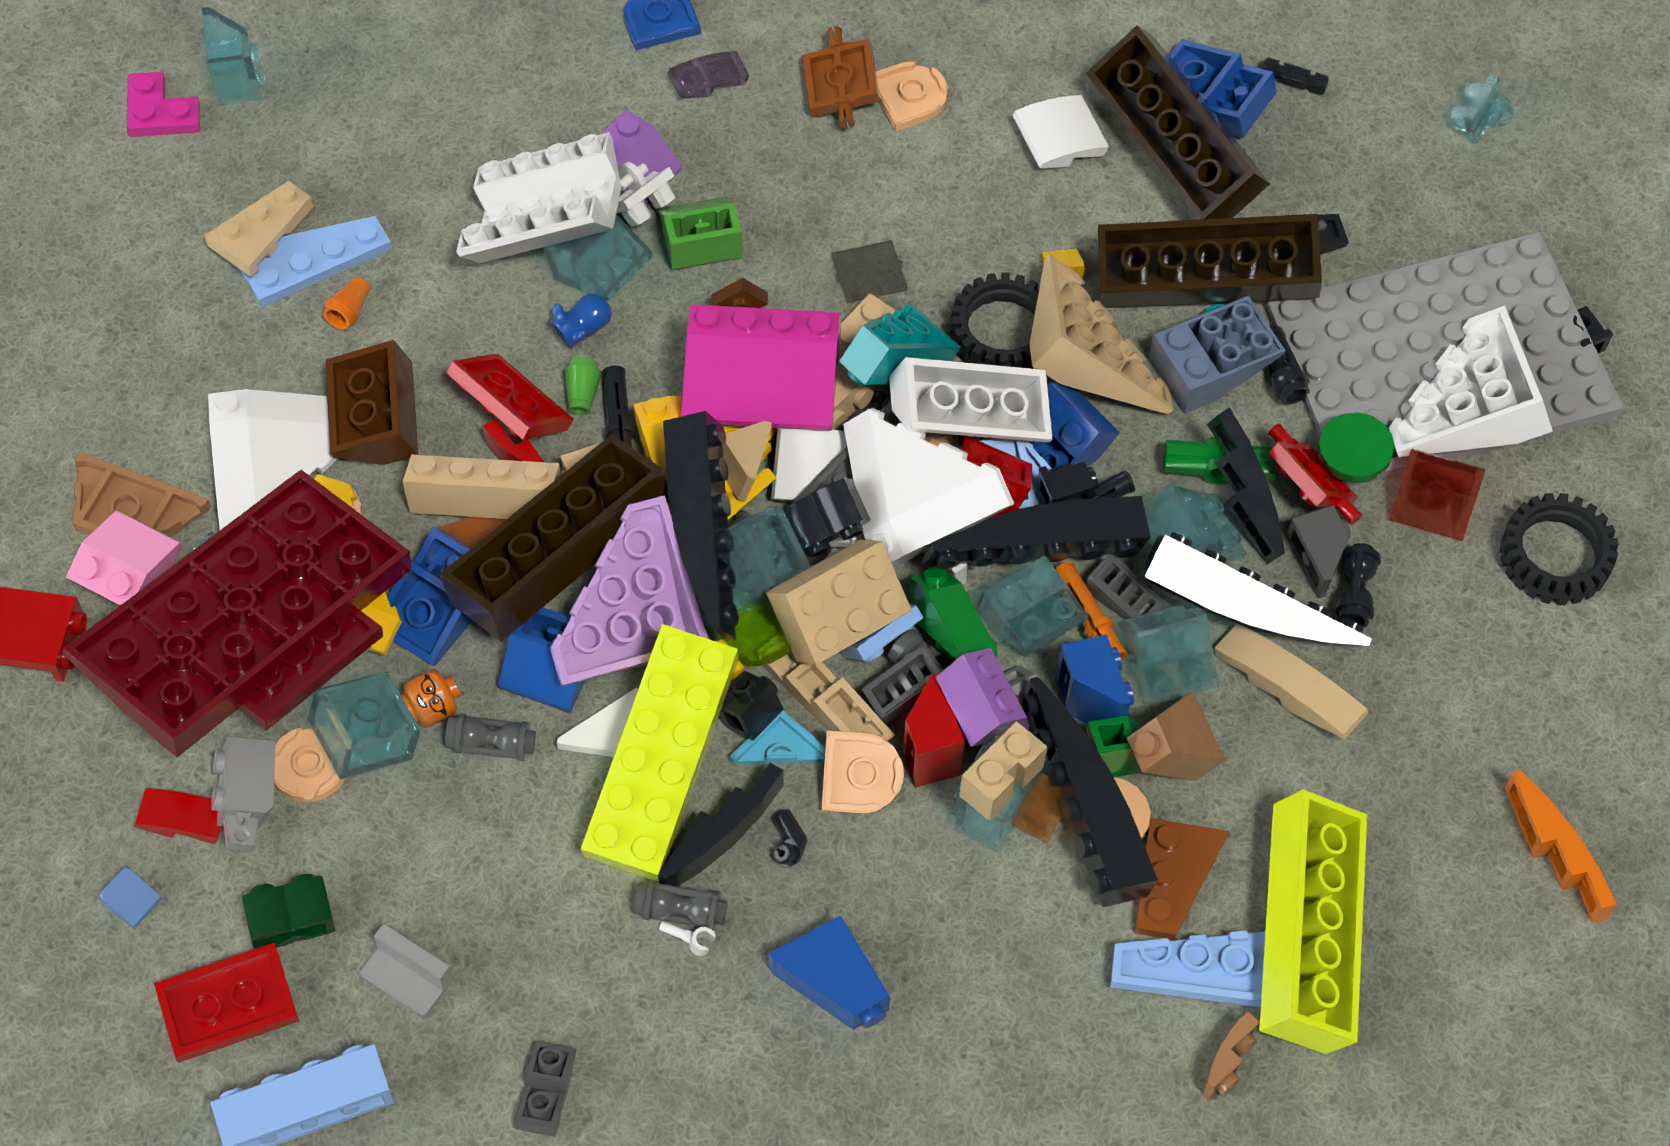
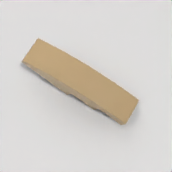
(1295, 682)
(826, 697)

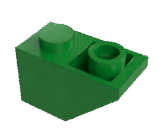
(1111, 742)

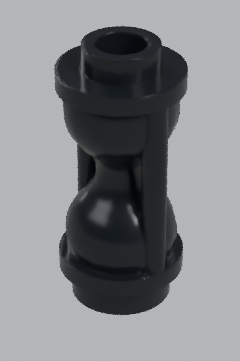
(1287, 378)
(1360, 567)

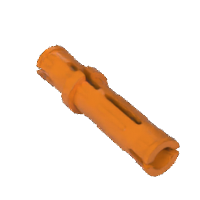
(1097, 623)

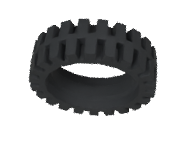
(984, 293)
(1576, 516)

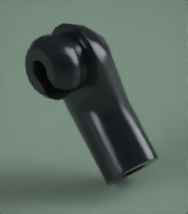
(793, 841)

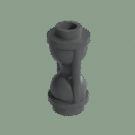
(471, 735)
(663, 903)

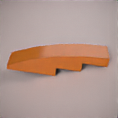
(1552, 835)

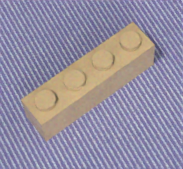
(474, 485)

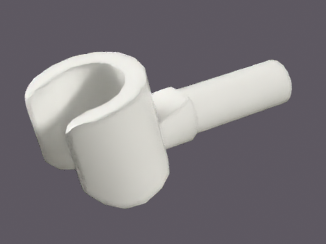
(690, 936)

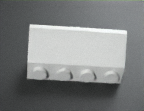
(971, 399)

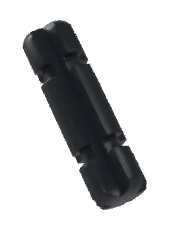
(1297, 76)

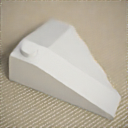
(1478, 396)
(263, 442)
(917, 488)

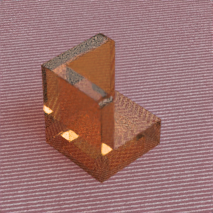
(1040, 810)

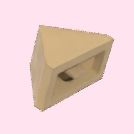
(743, 456)

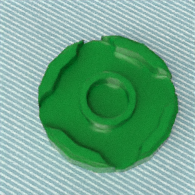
(1356, 447)

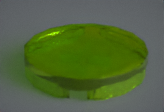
(759, 637)

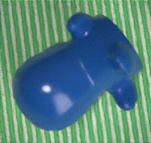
(583, 319)

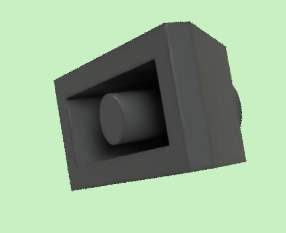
(1319, 545)

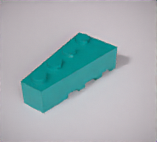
(887, 341)

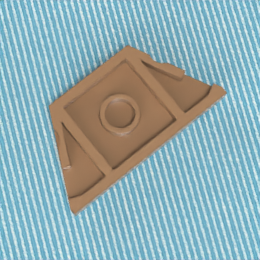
(110, 488)

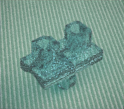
(1485, 109)

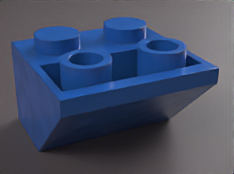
(1077, 429)
(530, 665)
(1092, 681)

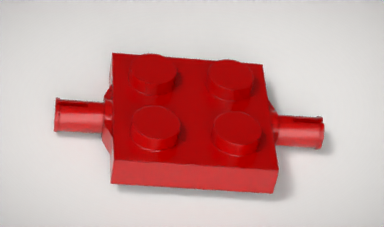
(1317, 484)

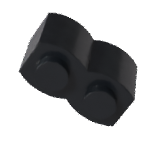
(827, 515)

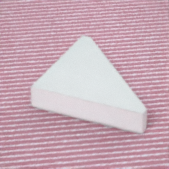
(601, 731)

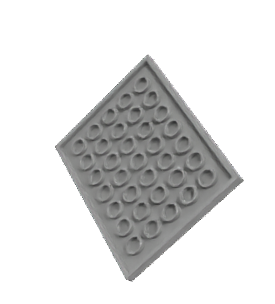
(1383, 333)

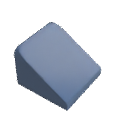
(129, 897)

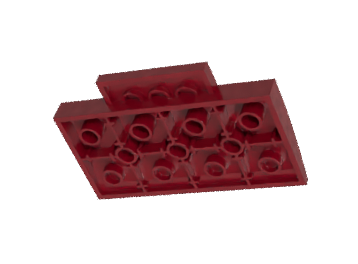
(246, 617)

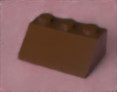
(372, 405)

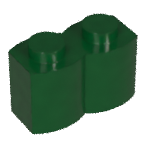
(288, 911)

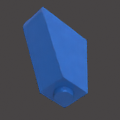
(833, 974)

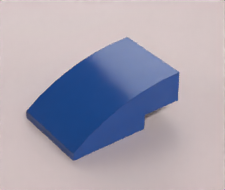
(1228, 86)
(427, 616)

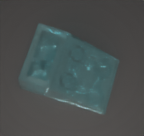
(762, 558)

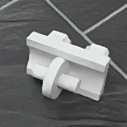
(653, 186)

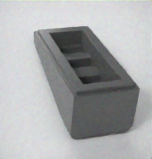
(1122, 576)
(885, 682)

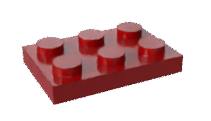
(509, 396)
(226, 1002)

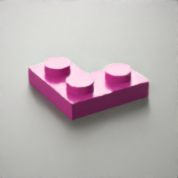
(153, 114)

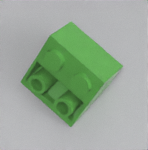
(701, 232)

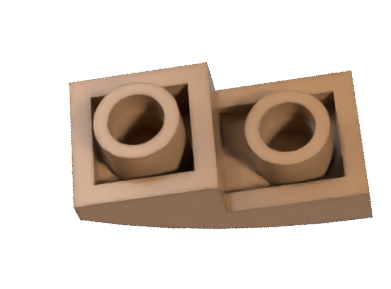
(1228, 1060)

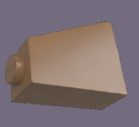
(1177, 742)

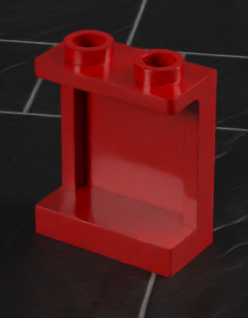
(38, 628)

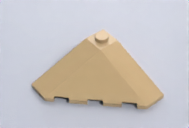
(1084, 349)

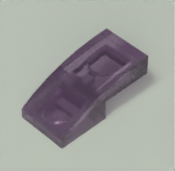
(702, 74)

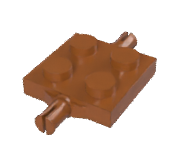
(841, 77)

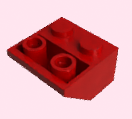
(933, 738)

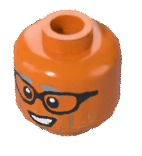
(431, 697)

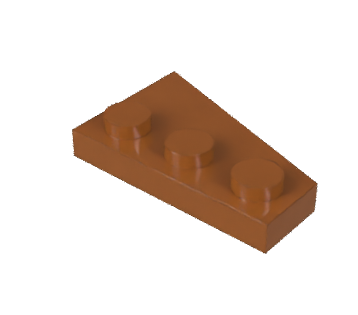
(1181, 862)

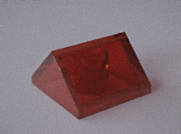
(1436, 494)

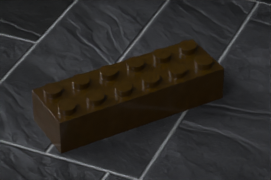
(1177, 127)
(1209, 260)
(551, 538)

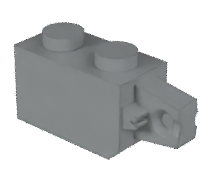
(244, 789)

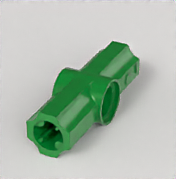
(1201, 459)

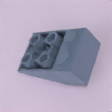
(1213, 353)

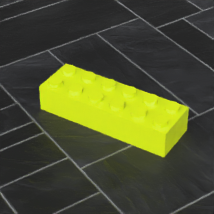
(660, 753)
(1314, 923)

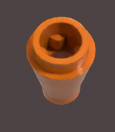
(345, 305)

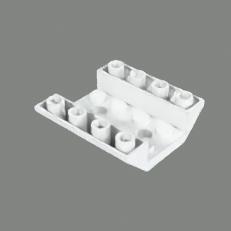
(544, 198)

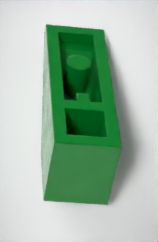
(948, 613)

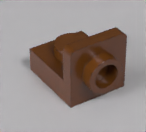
(740, 294)

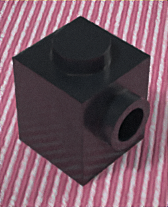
(750, 705)

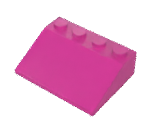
(762, 366)

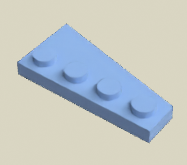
(314, 256)
(1195, 968)

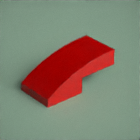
(503, 447)
(177, 812)

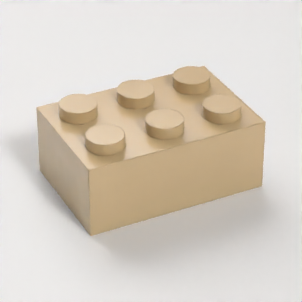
(838, 601)

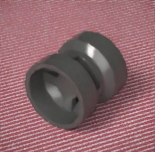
(907, 644)

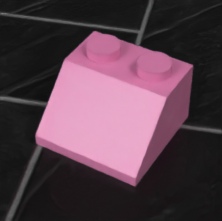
(122, 557)

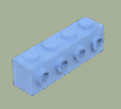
(304, 1100)

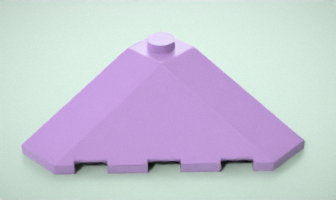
(629, 598)

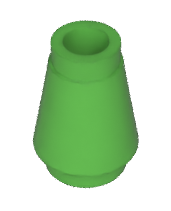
(581, 383)

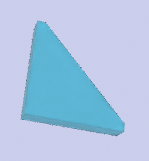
(780, 742)

